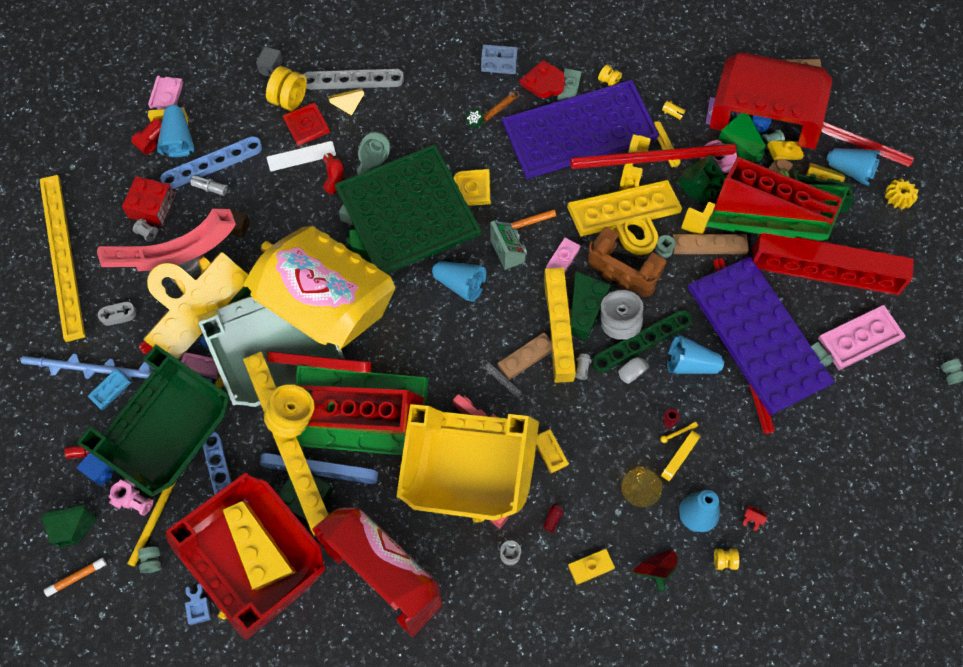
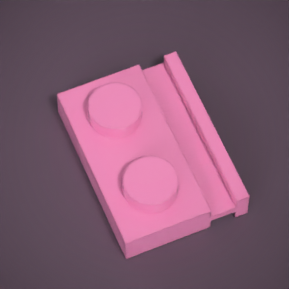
(165, 92)

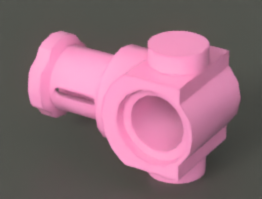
(130, 499)

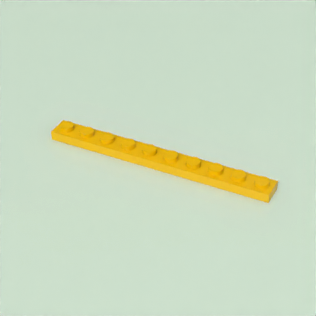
(62, 259)
(288, 447)

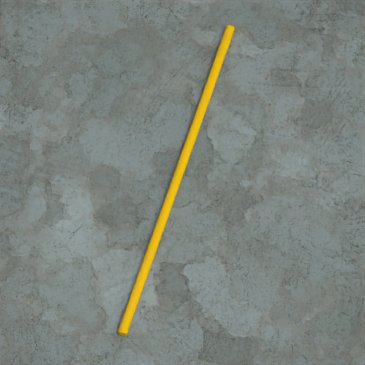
(157, 511)

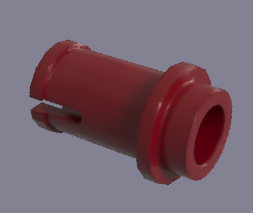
(671, 417)
(553, 518)

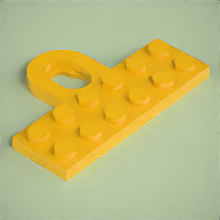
(627, 208)
(210, 291)

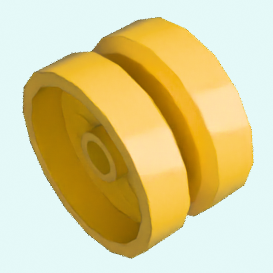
(286, 88)
(288, 411)

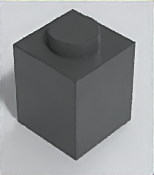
(269, 61)

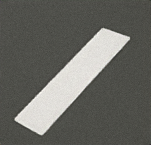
(300, 156)

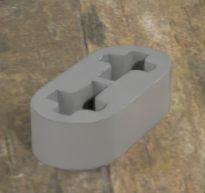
(117, 313)

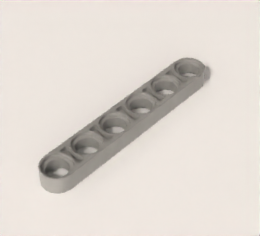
(353, 75)

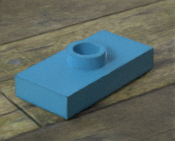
(109, 389)

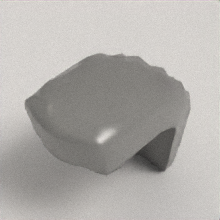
(633, 369)

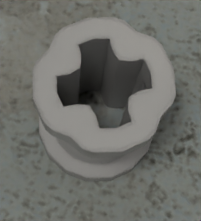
(144, 229)

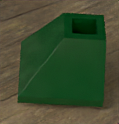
(703, 180)
(68, 525)

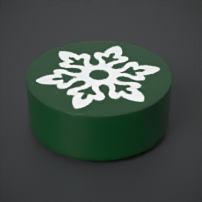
(475, 118)

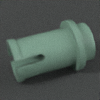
(825, 358)

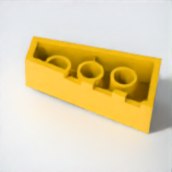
(256, 547)

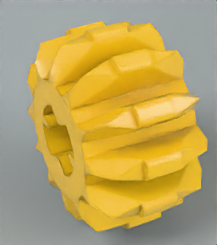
(901, 193)

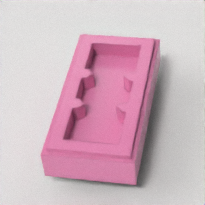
(564, 255)
(201, 364)

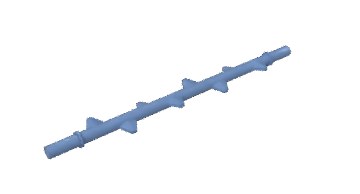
(88, 369)

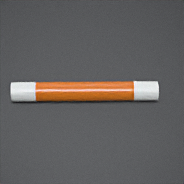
(75, 577)

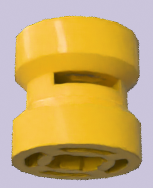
(609, 76)
(726, 559)

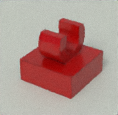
(754, 514)

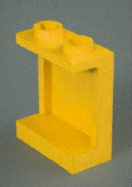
(632, 175)

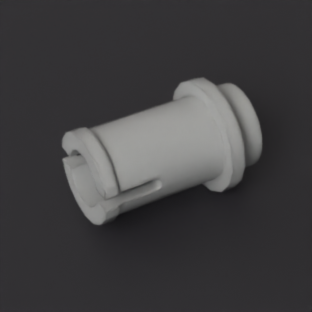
(582, 366)

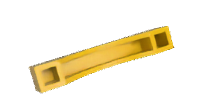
(560, 325)

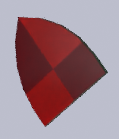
(658, 567)

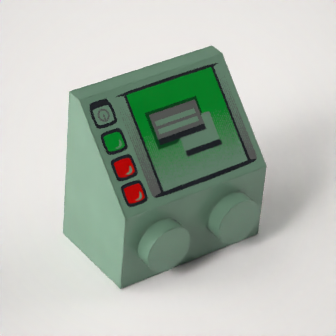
(507, 244)

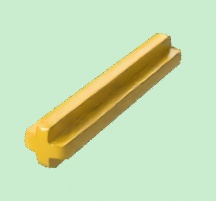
(665, 142)

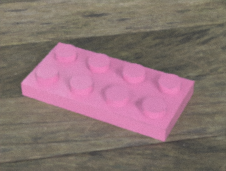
(861, 337)

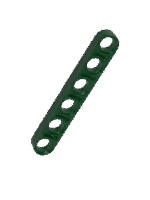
(644, 344)

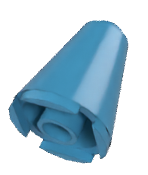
(174, 133)
(855, 163)
(461, 278)
(692, 358)
(700, 511)

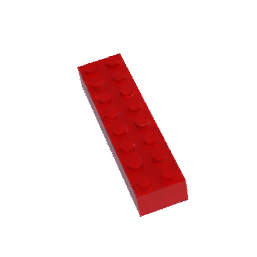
(833, 263)

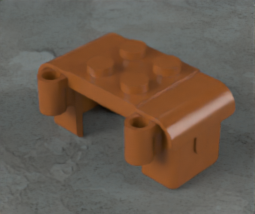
(625, 276)

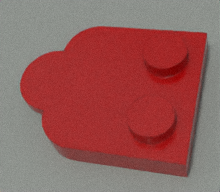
(544, 80)

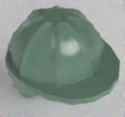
(372, 151)

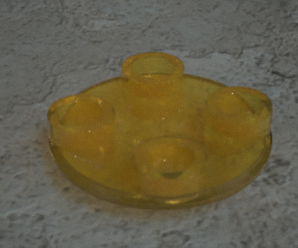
(641, 487)

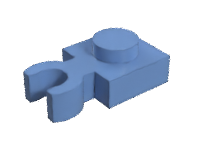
(197, 608)

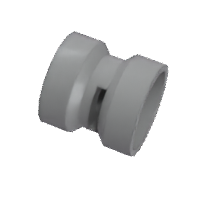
(511, 549)

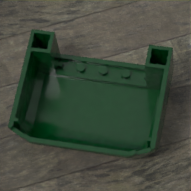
(160, 425)

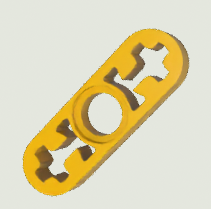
(680, 456)

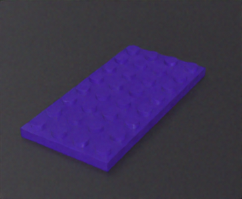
(578, 127)
(760, 335)

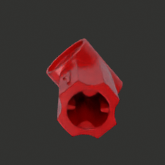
(146, 139)

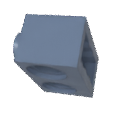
(499, 59)

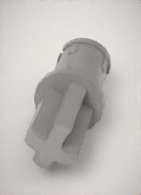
(208, 185)

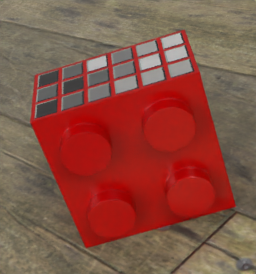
(148, 200)

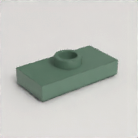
(572, 81)

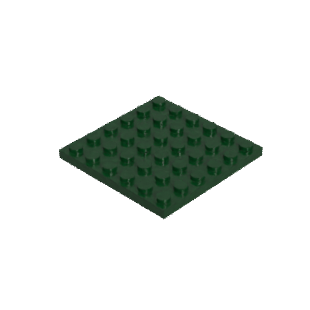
(407, 210)

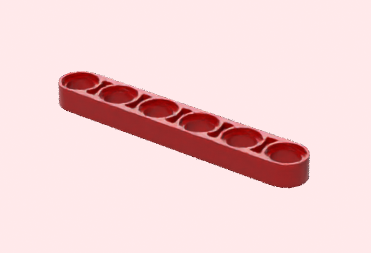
(318, 361)

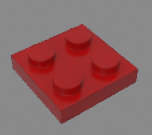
(306, 124)

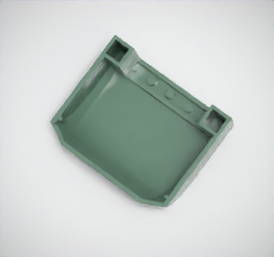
(251, 328)

